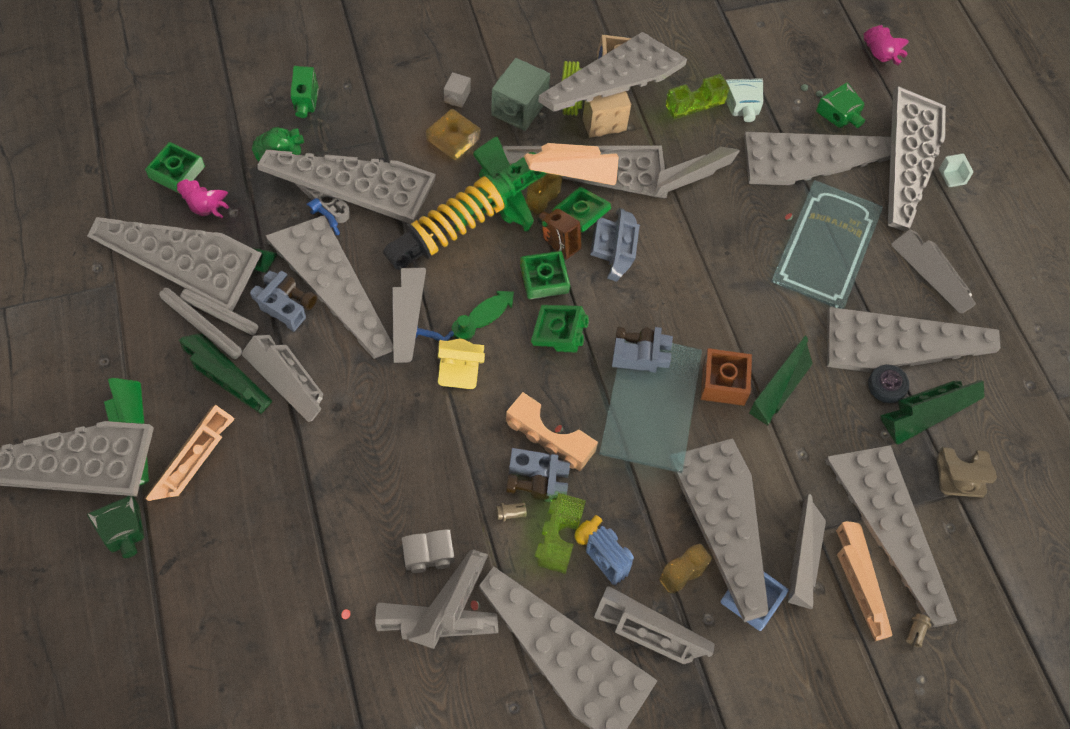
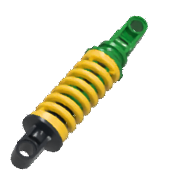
(457, 213)

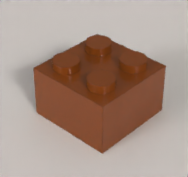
(726, 377)

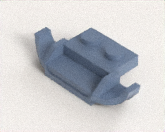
(616, 242)

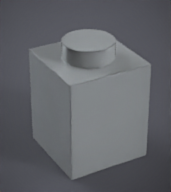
(457, 90)

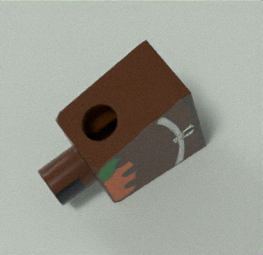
(561, 232)

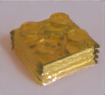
(453, 134)

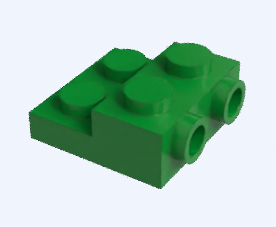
(584, 207)
(560, 327)

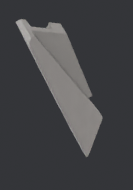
(693, 170)
(935, 269)
(285, 374)
(806, 555)
(450, 601)
(407, 617)

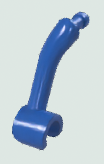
(316, 206)
(434, 335)

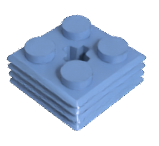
(609, 555)
(775, 594)

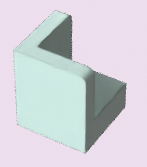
(956, 170)

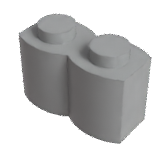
(428, 551)

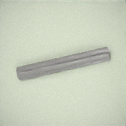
(219, 312)

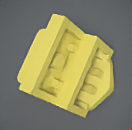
(459, 363)

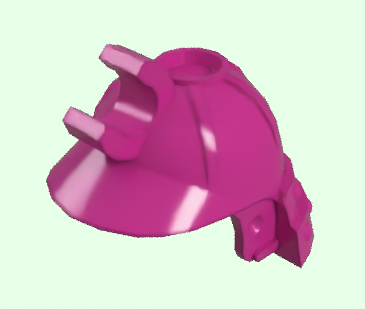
(884, 46)
(200, 200)

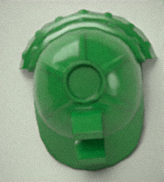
(279, 140)

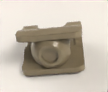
(965, 478)

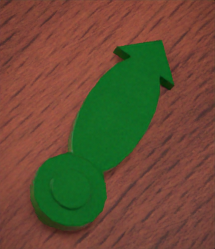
(482, 315)

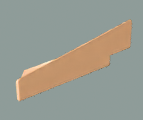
(575, 162)
(191, 455)
(862, 578)

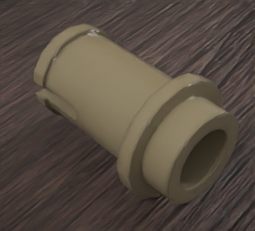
(510, 511)
(919, 629)

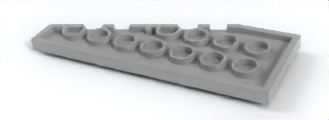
(615, 72)
(375, 185)
(195, 259)
(88, 460)
(724, 506)
(584, 672)

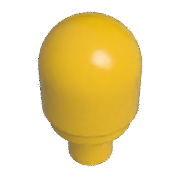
(588, 527)

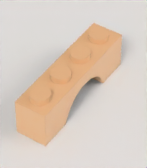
(572, 448)

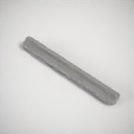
(200, 323)

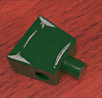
(119, 525)

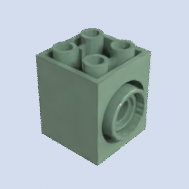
(518, 92)

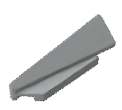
(406, 312)
(651, 628)

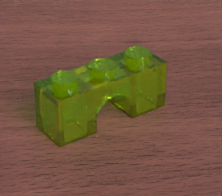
(684, 102)
(555, 552)

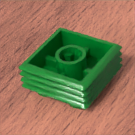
(174, 165)
(550, 264)

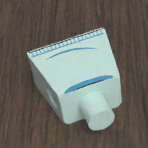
(745, 97)

